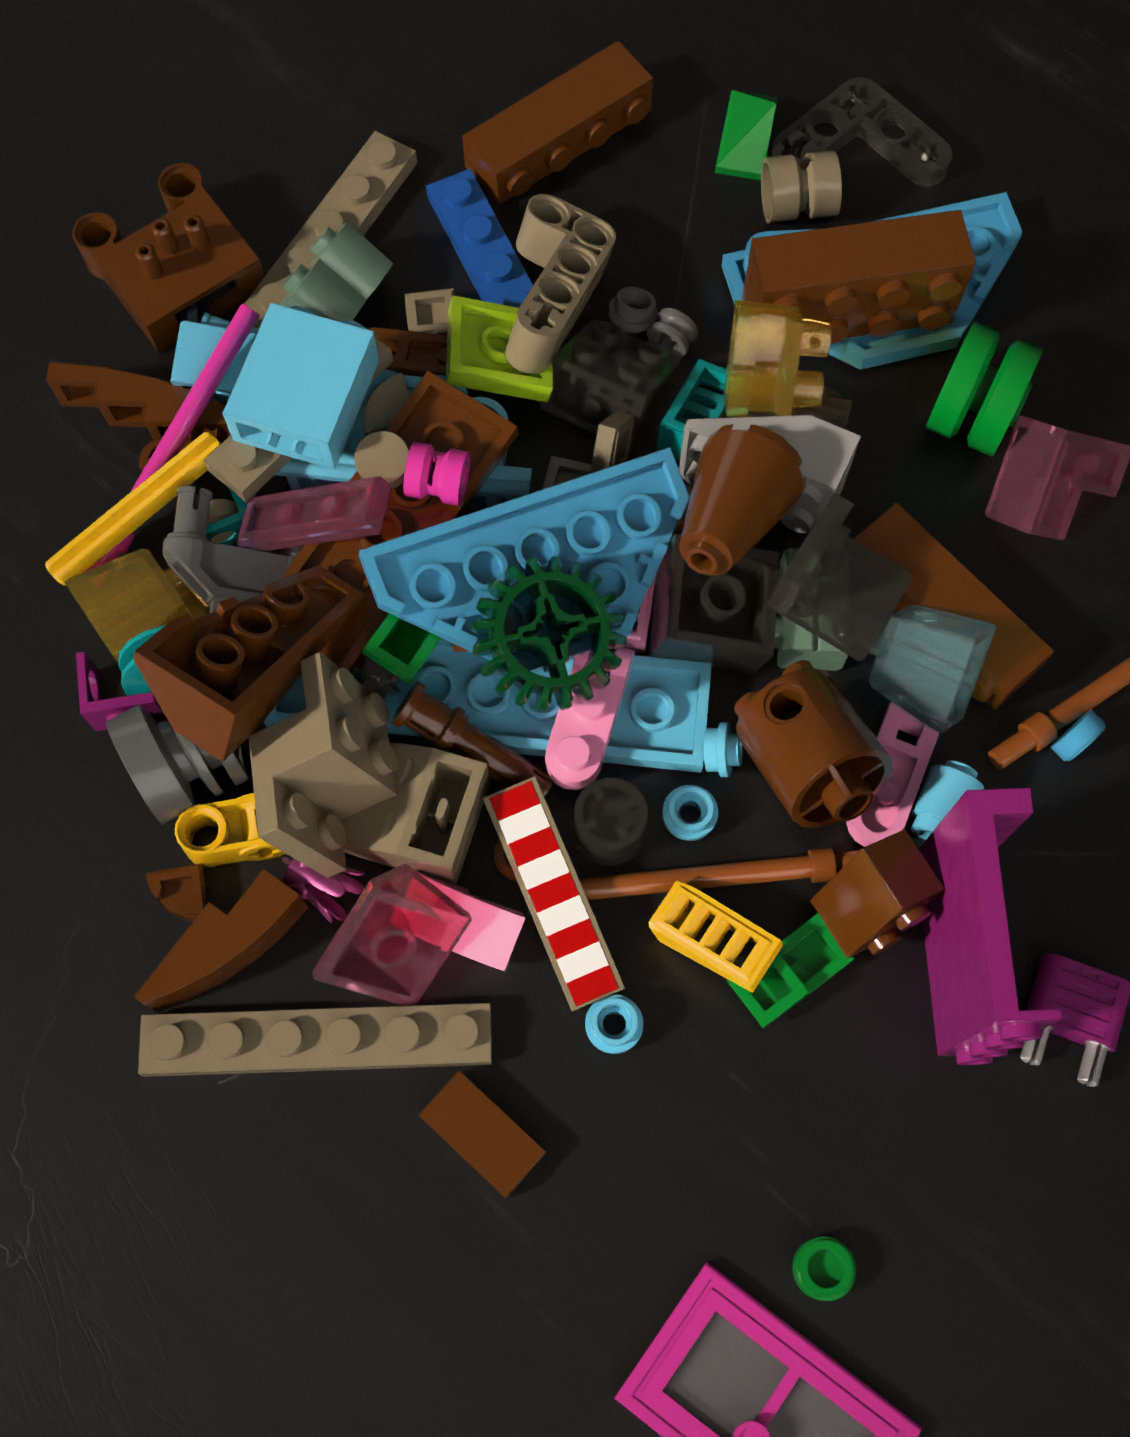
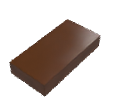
(482, 1134)

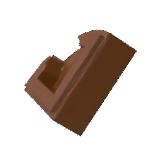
(181, 890)

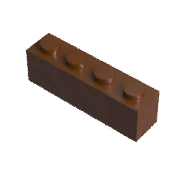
(558, 123)
(950, 587)

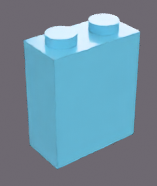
(302, 385)

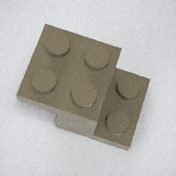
(322, 766)

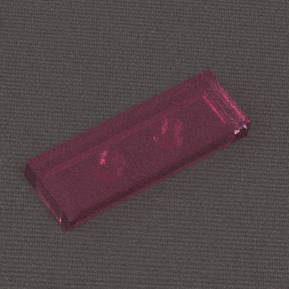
(315, 515)

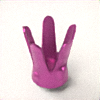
(315, 887)

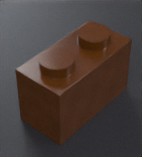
(877, 895)

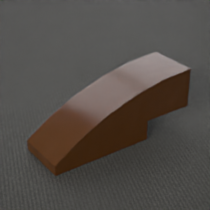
(223, 944)

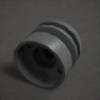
(167, 762)

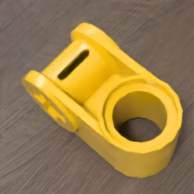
(236, 835)

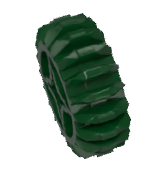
(593, 621)

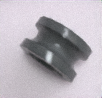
(673, 331)

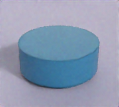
(1078, 736)

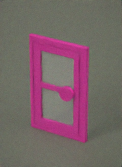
(744, 1372)

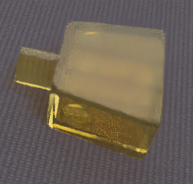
(129, 597)

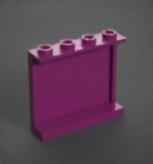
(969, 931)

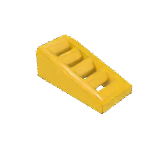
(683, 916)

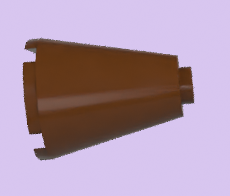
(738, 496)

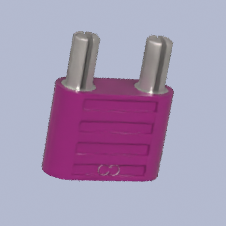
(1090, 1007)

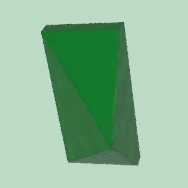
(746, 134)
(400, 647)

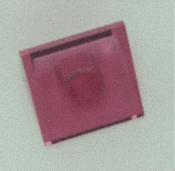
(394, 938)

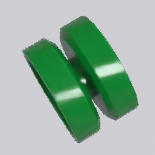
(985, 389)

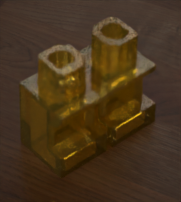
(766, 359)

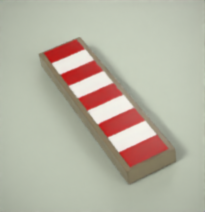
(553, 894)

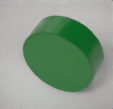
(824, 1268)

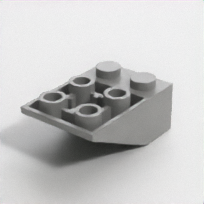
(823, 448)

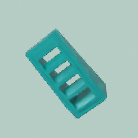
(673, 424)

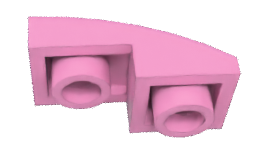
(492, 928)

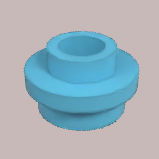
(722, 749)
(695, 797)
(619, 1006)

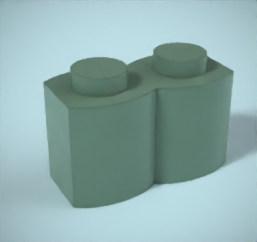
(338, 277)

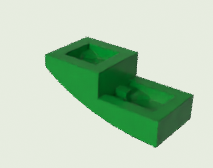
(801, 966)

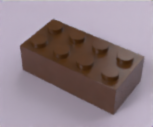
(867, 274)

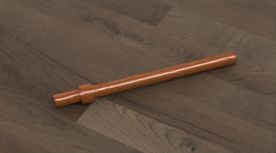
(1042, 728)
(818, 865)

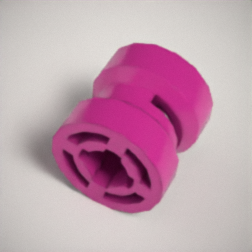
(436, 473)

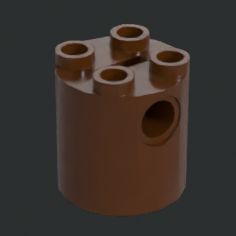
(812, 747)

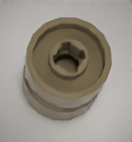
(801, 186)

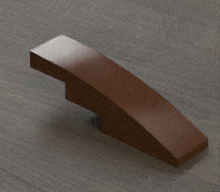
(131, 399)

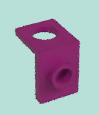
(99, 711)

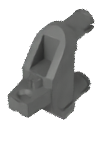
(215, 569)

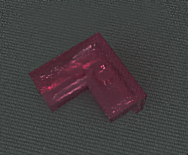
(1048, 471)

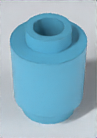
(940, 793)

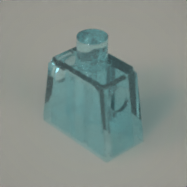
(930, 663)

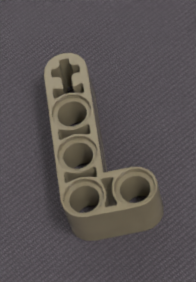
(574, 255)

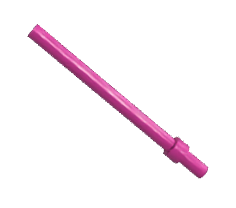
(193, 406)

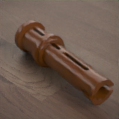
(451, 731)

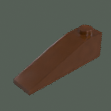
(236, 664)

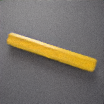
(132, 510)

